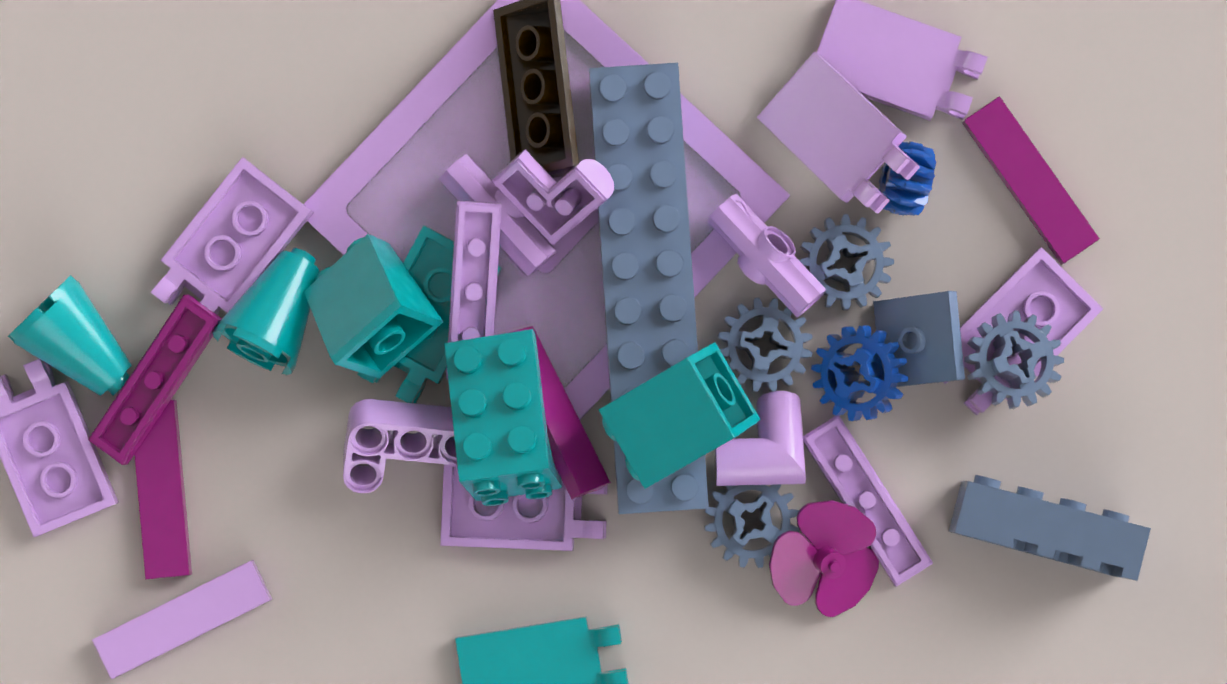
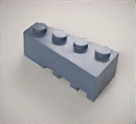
(1050, 529)

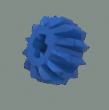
(910, 195)

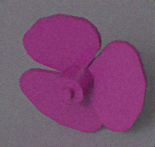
(837, 553)

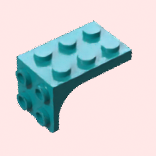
(500, 418)

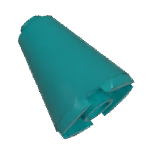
(272, 314)
(74, 340)

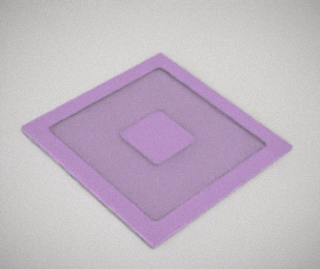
(458, 110)

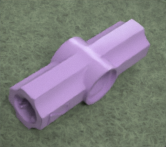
(517, 236)
(766, 255)

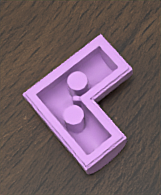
(551, 204)
(776, 453)

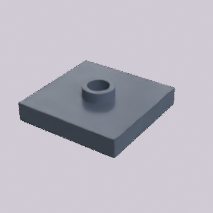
(927, 336)

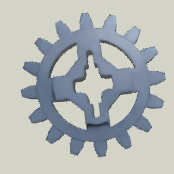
(838, 243)
(769, 326)
(1009, 343)
(735, 508)

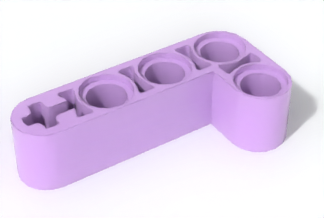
(391, 440)

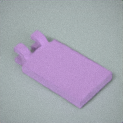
(898, 59)
(836, 132)
(232, 239)
(1038, 289)
(49, 453)
(518, 524)

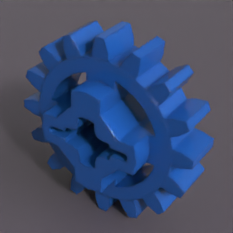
(848, 388)

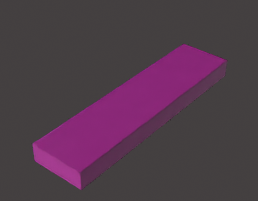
(1030, 180)
(155, 380)
(568, 441)
(163, 499)

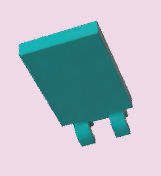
(431, 267)
(539, 654)

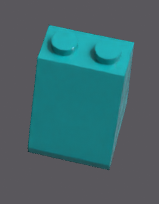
(370, 308)
(678, 416)

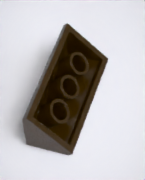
(537, 83)

